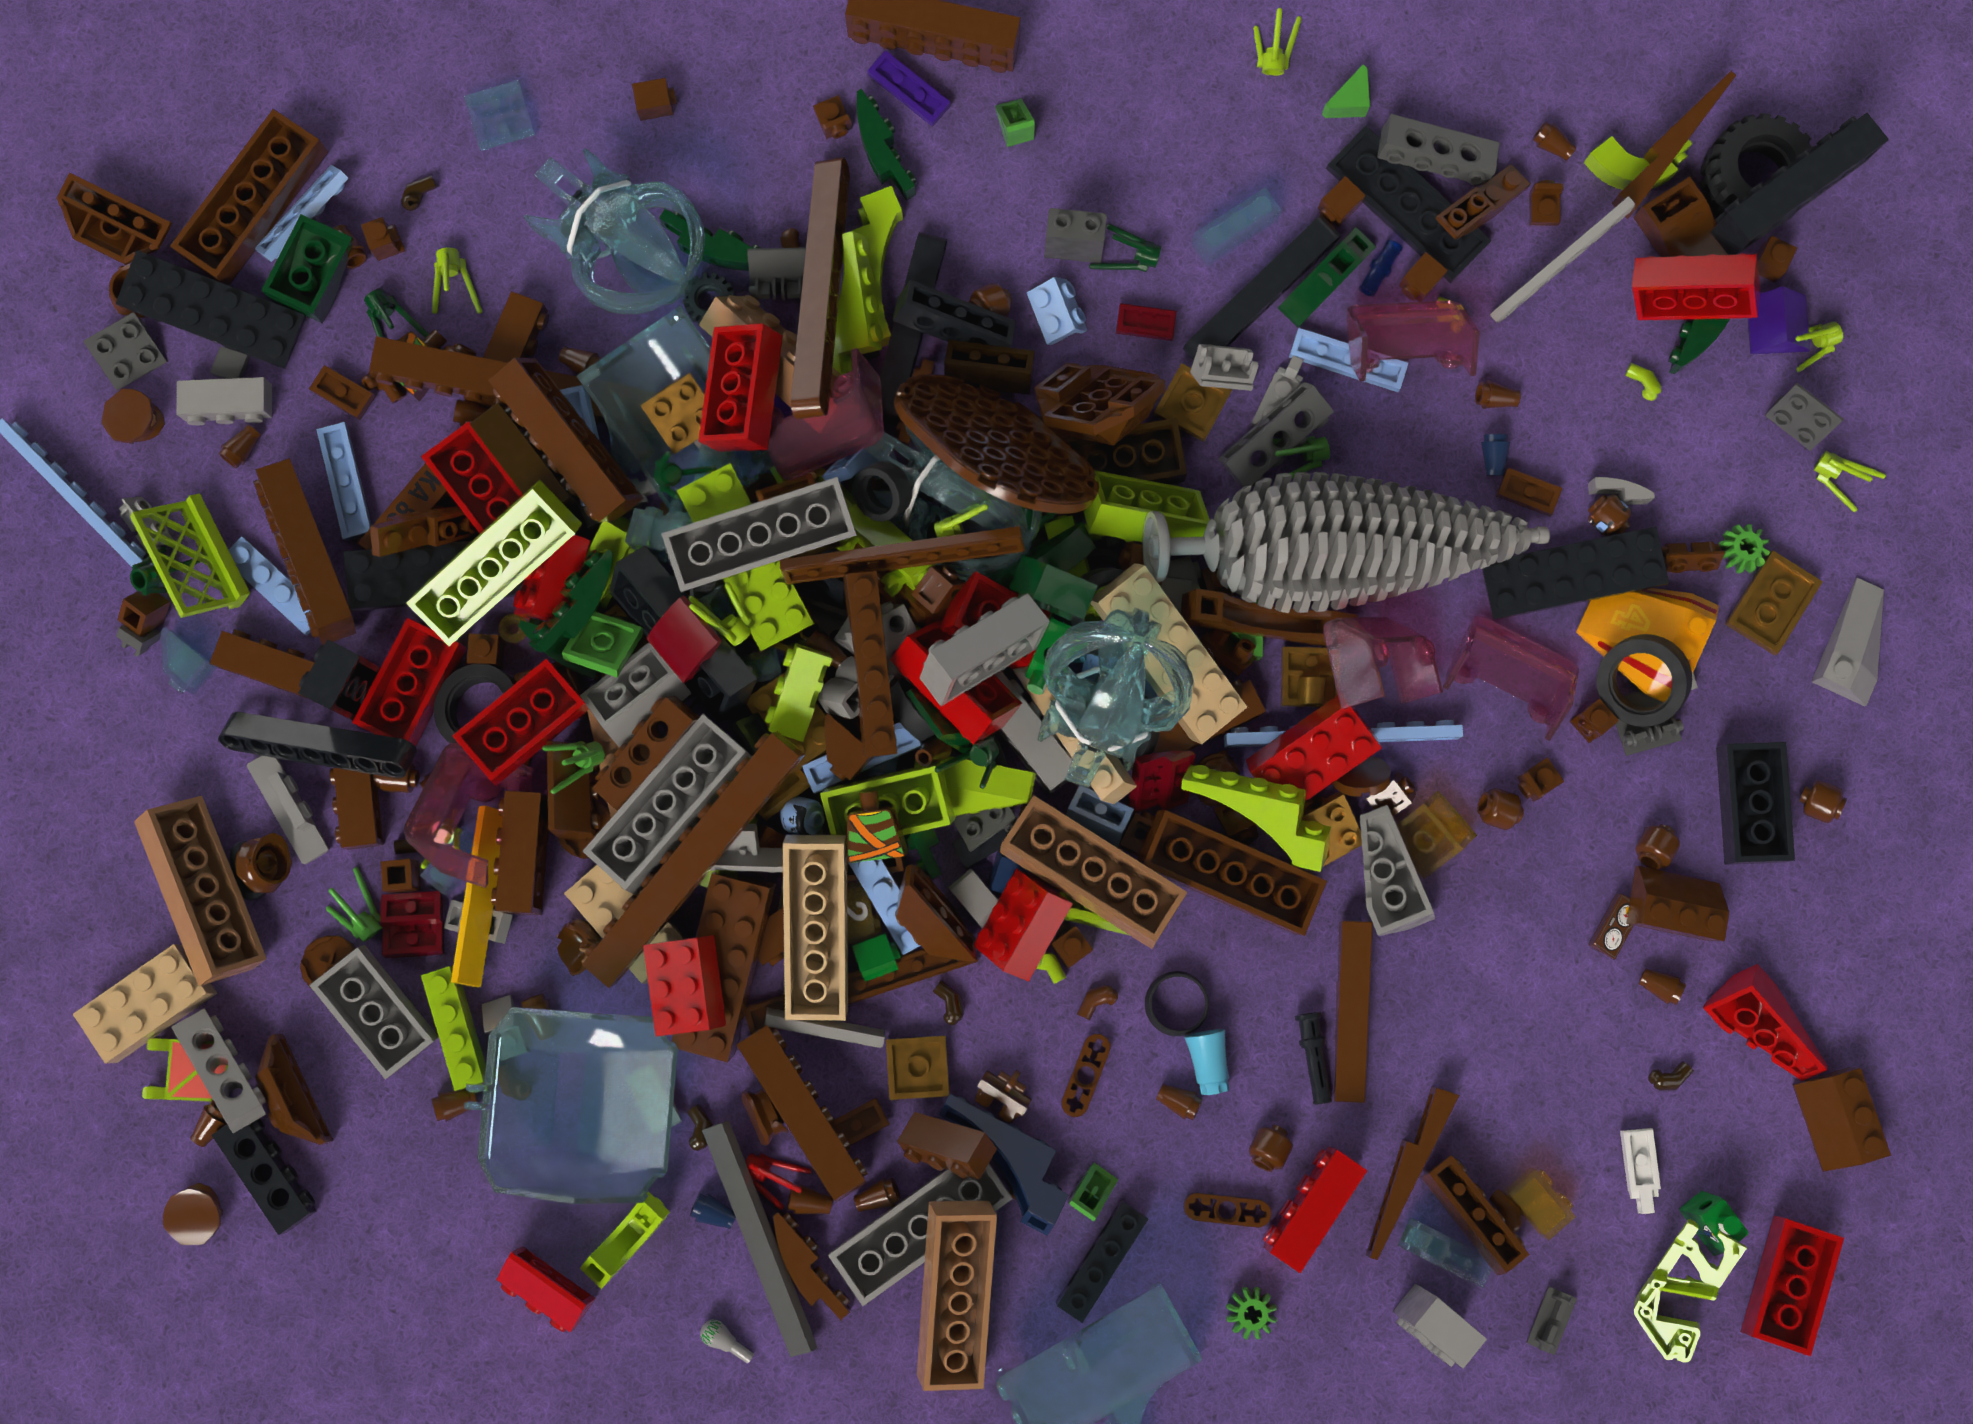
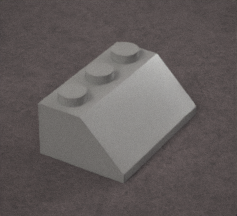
(627, 700)

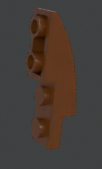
(1483, 202)
(420, 529)
(798, 1255)

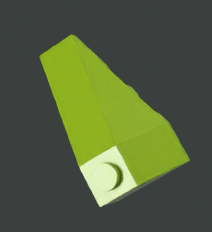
(1004, 788)

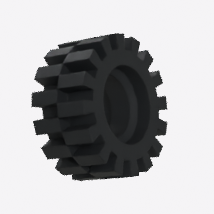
(700, 286)

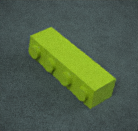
(455, 1028)

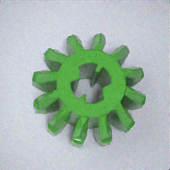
(1743, 559)
(1244, 1322)

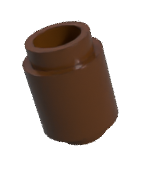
(403, 784)

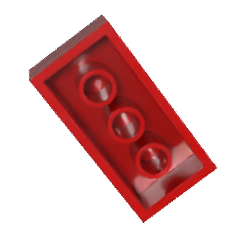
(1696, 287)
(740, 388)
(472, 476)
(408, 683)
(974, 712)
(520, 722)
(1316, 749)
(1314, 1208)
(1792, 1285)

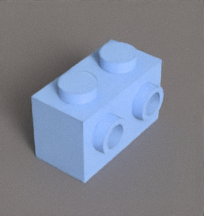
(1100, 817)

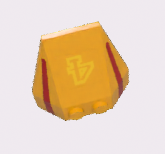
(1660, 612)

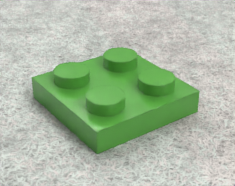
(603, 644)

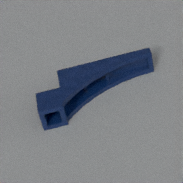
(1020, 1161)

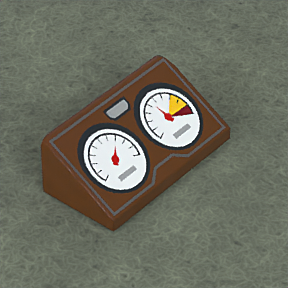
(1613, 928)

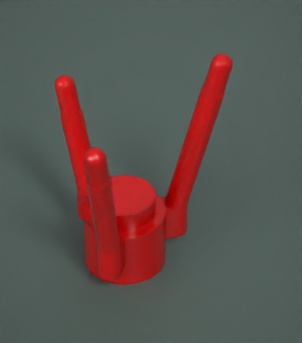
(760, 1171)

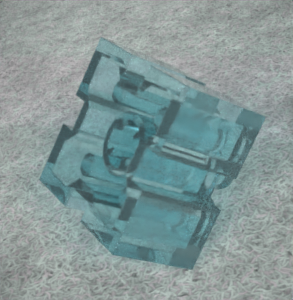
(648, 525)

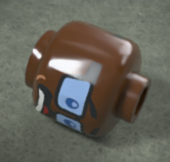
(1609, 515)

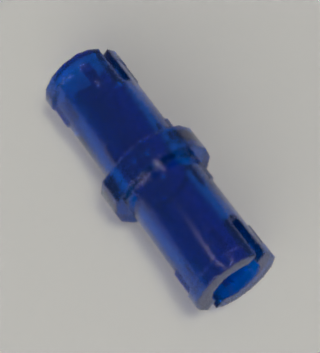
(1380, 268)

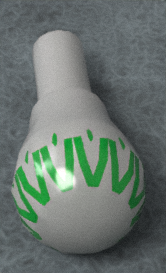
(717, 1336)

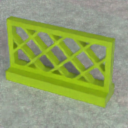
(214, 553)

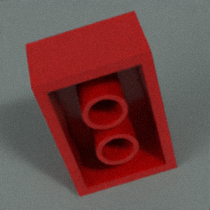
(543, 586)
(1022, 925)
(684, 985)

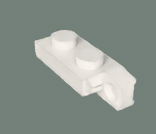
(1641, 1167)

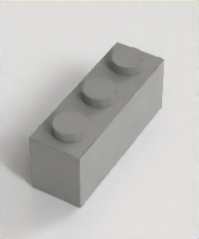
(224, 400)

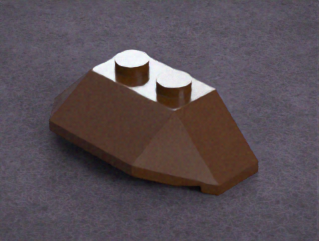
(109, 221)
(932, 918)
(288, 1094)

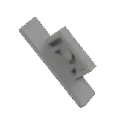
(289, 809)
(748, 856)

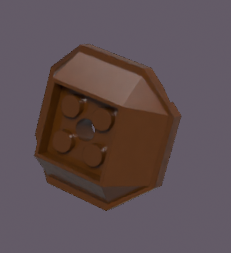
(1097, 401)

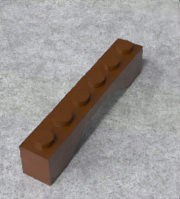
(1231, 614)
(870, 663)

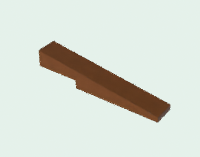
(1670, 144)
(1352, 1010)
(1409, 1165)

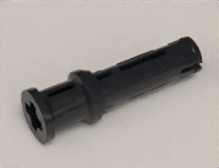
(1312, 1042)

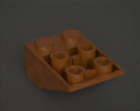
(1679, 222)

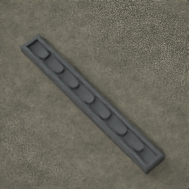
(759, 1239)

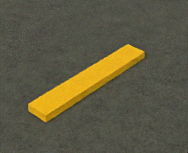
(477, 904)

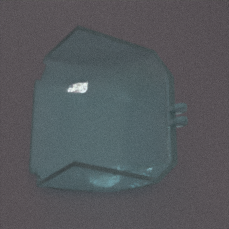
(575, 1106)

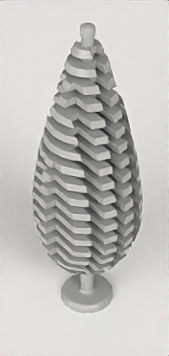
(1339, 541)

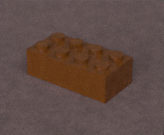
(522, 853)

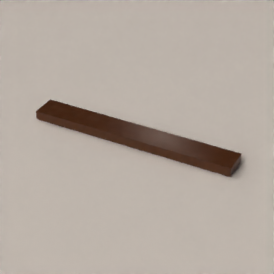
(903, 555)
(912, 969)

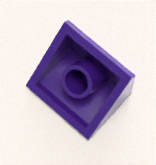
(1779, 321)

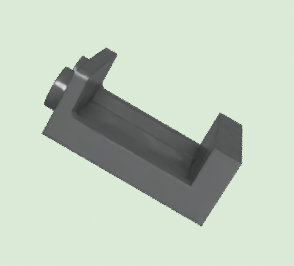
(1075, 235)

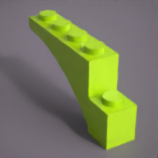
(881, 214)
(857, 305)
(1270, 806)

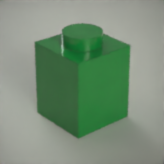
(876, 957)

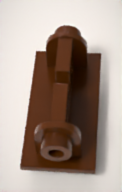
(1703, 557)

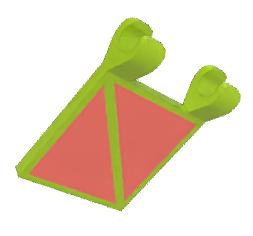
(182, 1077)

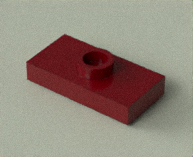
(1146, 322)

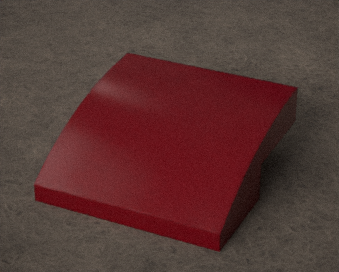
(683, 639)
(1160, 780)
(412, 924)

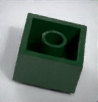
(1053, 588)

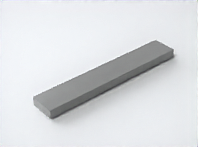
(1563, 260)

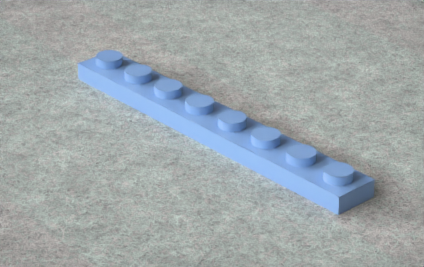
(72, 493)
(1385, 733)

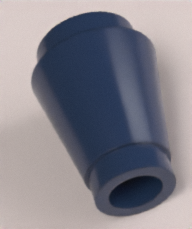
(1495, 453)
(712, 1212)

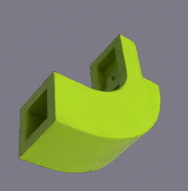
(1620, 168)
(625, 1240)

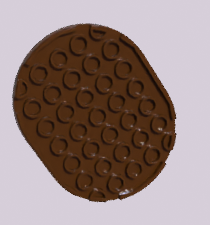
(996, 444)

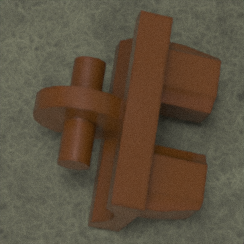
(1229, 653)
(1006, 1090)

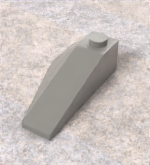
(1853, 649)
(1391, 882)

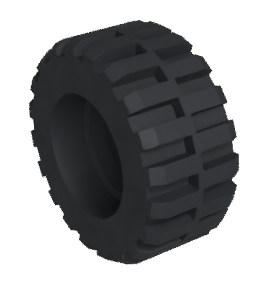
(1761, 135)

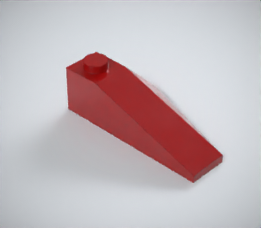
(1759, 1012)

